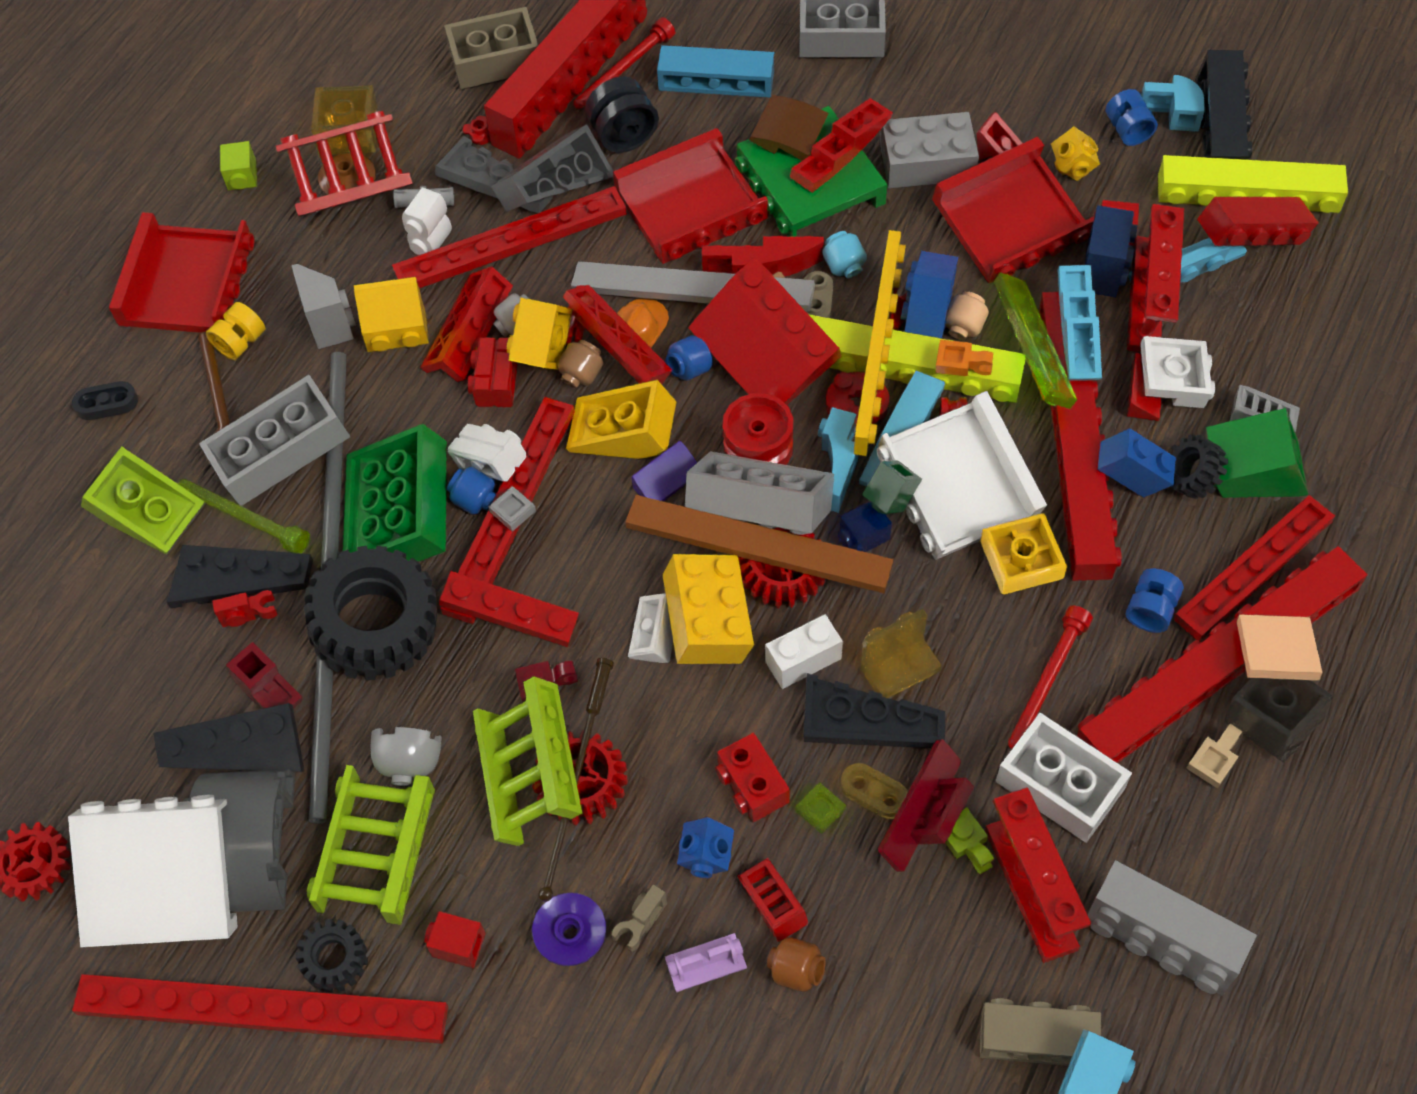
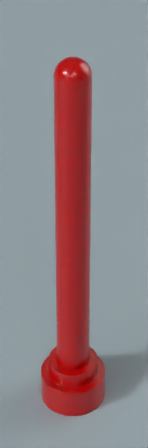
(661, 32)
(1075, 621)

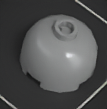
(404, 754)

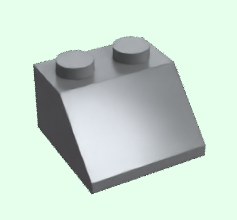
(324, 307)

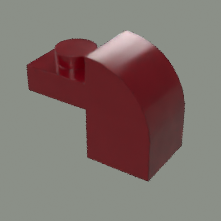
(260, 679)

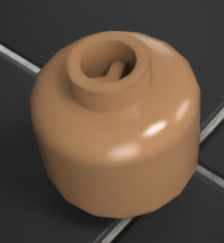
(580, 363)

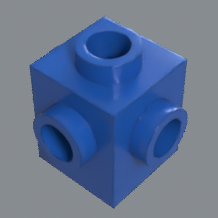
(705, 847)

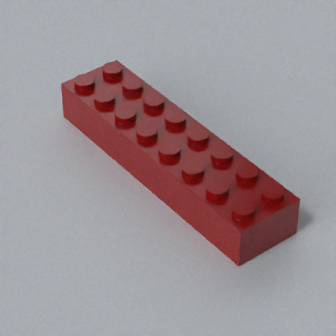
(558, 71)

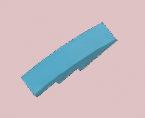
(1079, 323)
(911, 410)

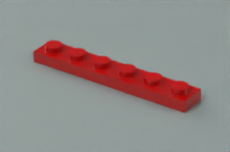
(1253, 568)

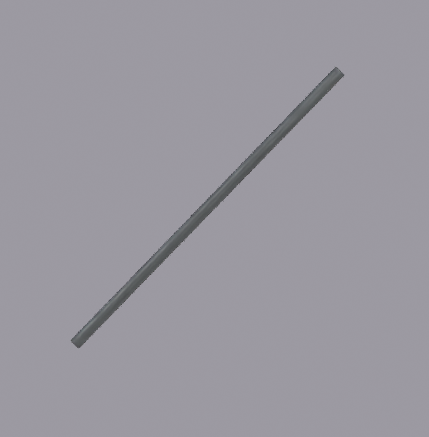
(330, 547)

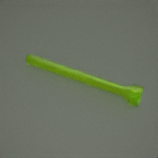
(292, 538)

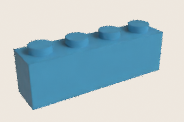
(715, 71)

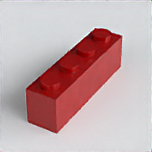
(1257, 221)

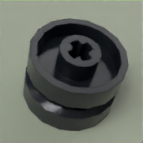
(621, 114)

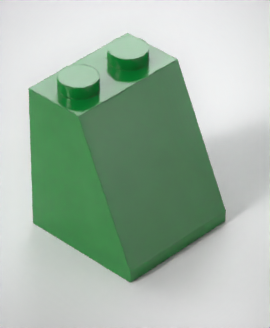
(1260, 456)

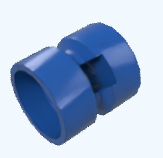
(1131, 117)
(1154, 600)

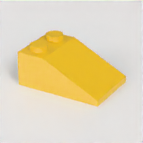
(623, 422)

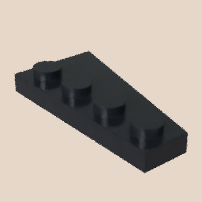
(243, 741)

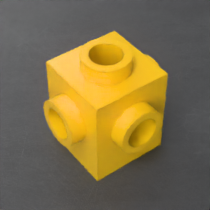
(1075, 154)

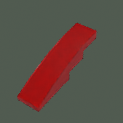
(844, 142)

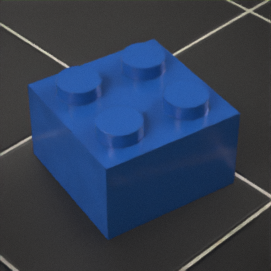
(929, 293)

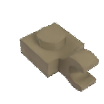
(646, 911)

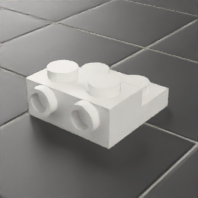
(1177, 370)

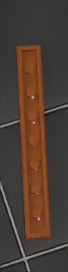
(760, 543)

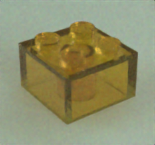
(343, 107)

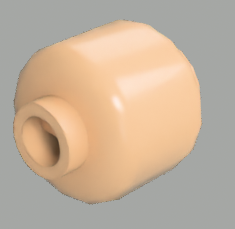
(966, 315)

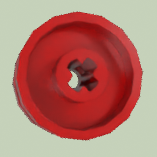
(759, 429)

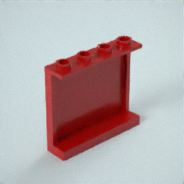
(688, 196)
(1010, 211)
(180, 276)

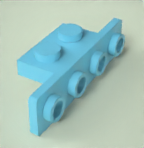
(1205, 257)

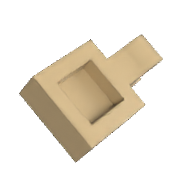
(1214, 758)

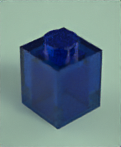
(864, 528)

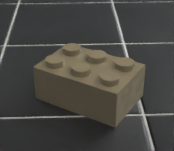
(490, 46)

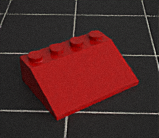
(764, 335)

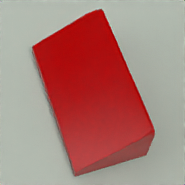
(1138, 404)

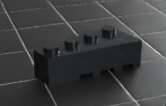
(1225, 103)

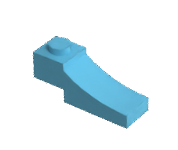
(837, 439)

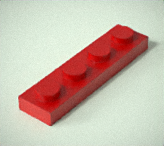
(508, 608)

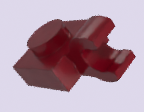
(561, 674)

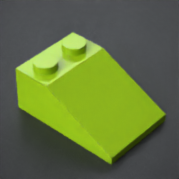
(141, 501)

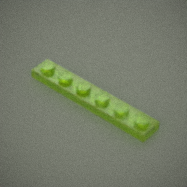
(1035, 341)

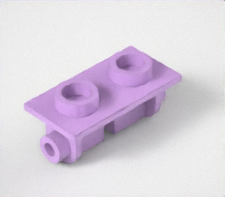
(706, 962)

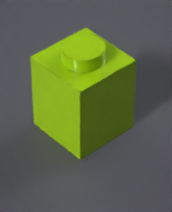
(238, 165)

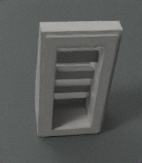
(1258, 400)

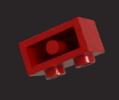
(752, 777)

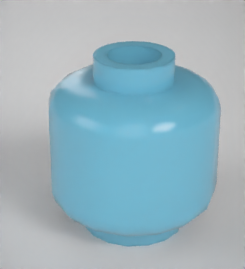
(844, 254)

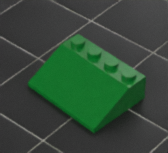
(398, 495)

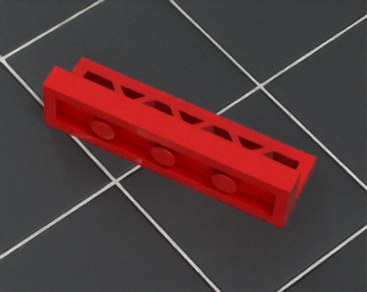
(467, 323)
(616, 335)

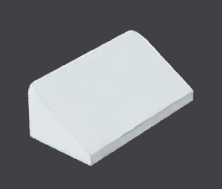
(652, 630)

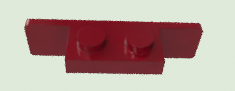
(928, 807)

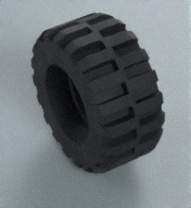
(370, 574)

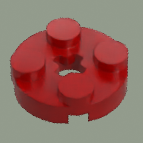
(849, 386)

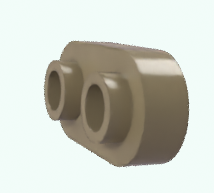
(822, 294)

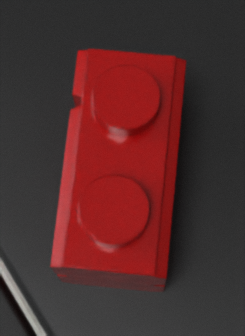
(493, 374)

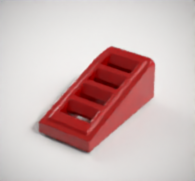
(787, 917)

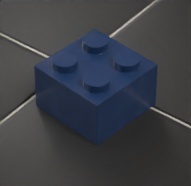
(1110, 249)

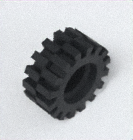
(1209, 468)
(316, 941)

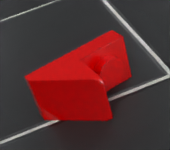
(995, 137)

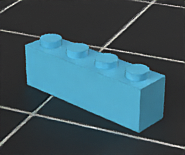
(1097, 1066)

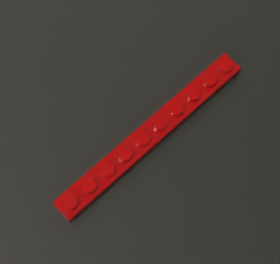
(261, 1008)

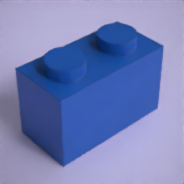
(1136, 463)

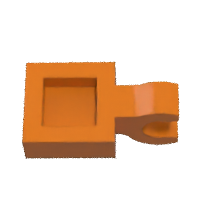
(958, 358)

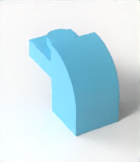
(1180, 98)

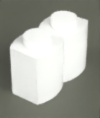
(426, 222)

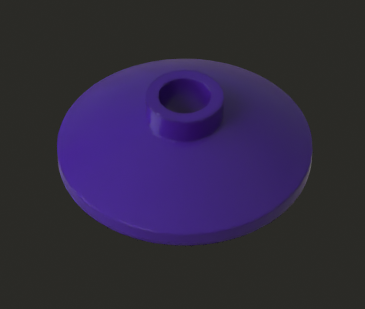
(567, 912)

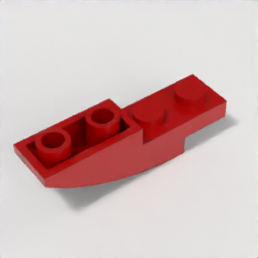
(777, 255)

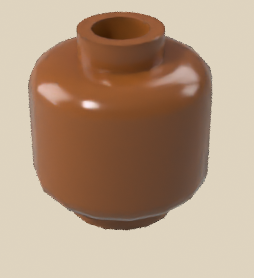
(796, 964)

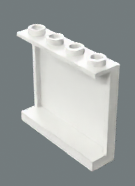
(967, 475)
(150, 871)

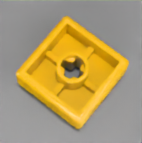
(1032, 538)

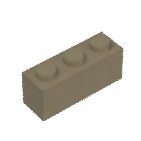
(1034, 1031)

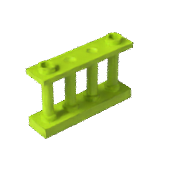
(553, 767)
(399, 866)

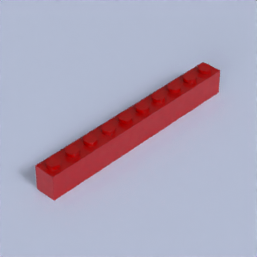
(1082, 486)
(1215, 661)

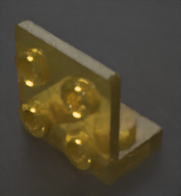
(898, 655)

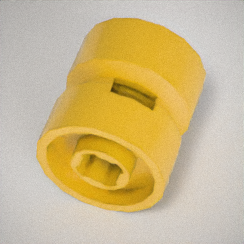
(236, 329)

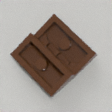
(788, 126)

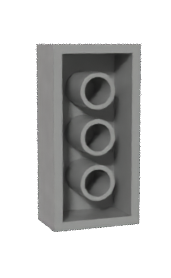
(274, 440)
(760, 492)
(1170, 929)

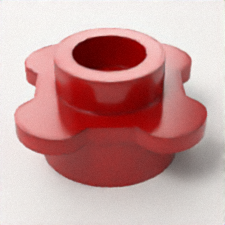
(478, 130)

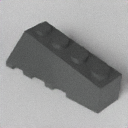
(560, 167)

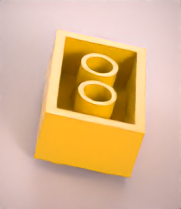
(707, 609)

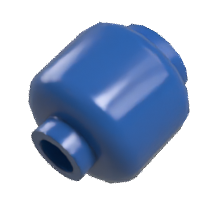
(689, 358)
(471, 490)

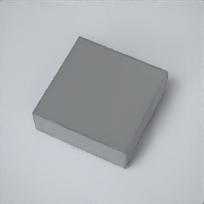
(512, 508)

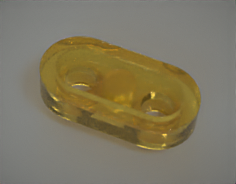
(876, 789)

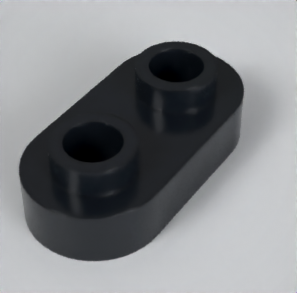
(105, 399)

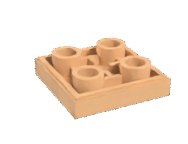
(1279, 647)

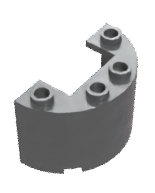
(252, 833)

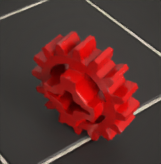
(36, 845)

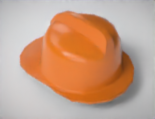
(646, 318)

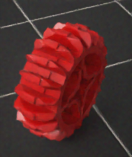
(759, 578)
(603, 789)

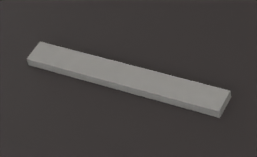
(671, 283)

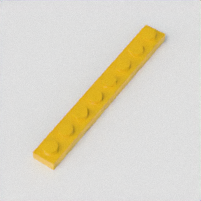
(878, 351)

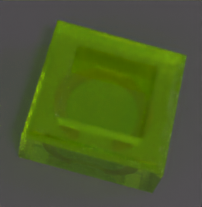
(820, 807)

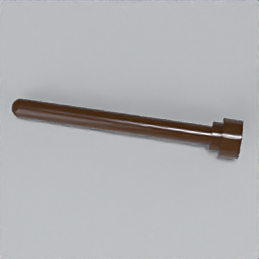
(214, 382)

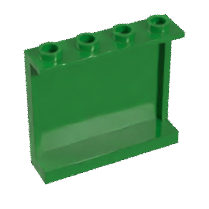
(794, 204)

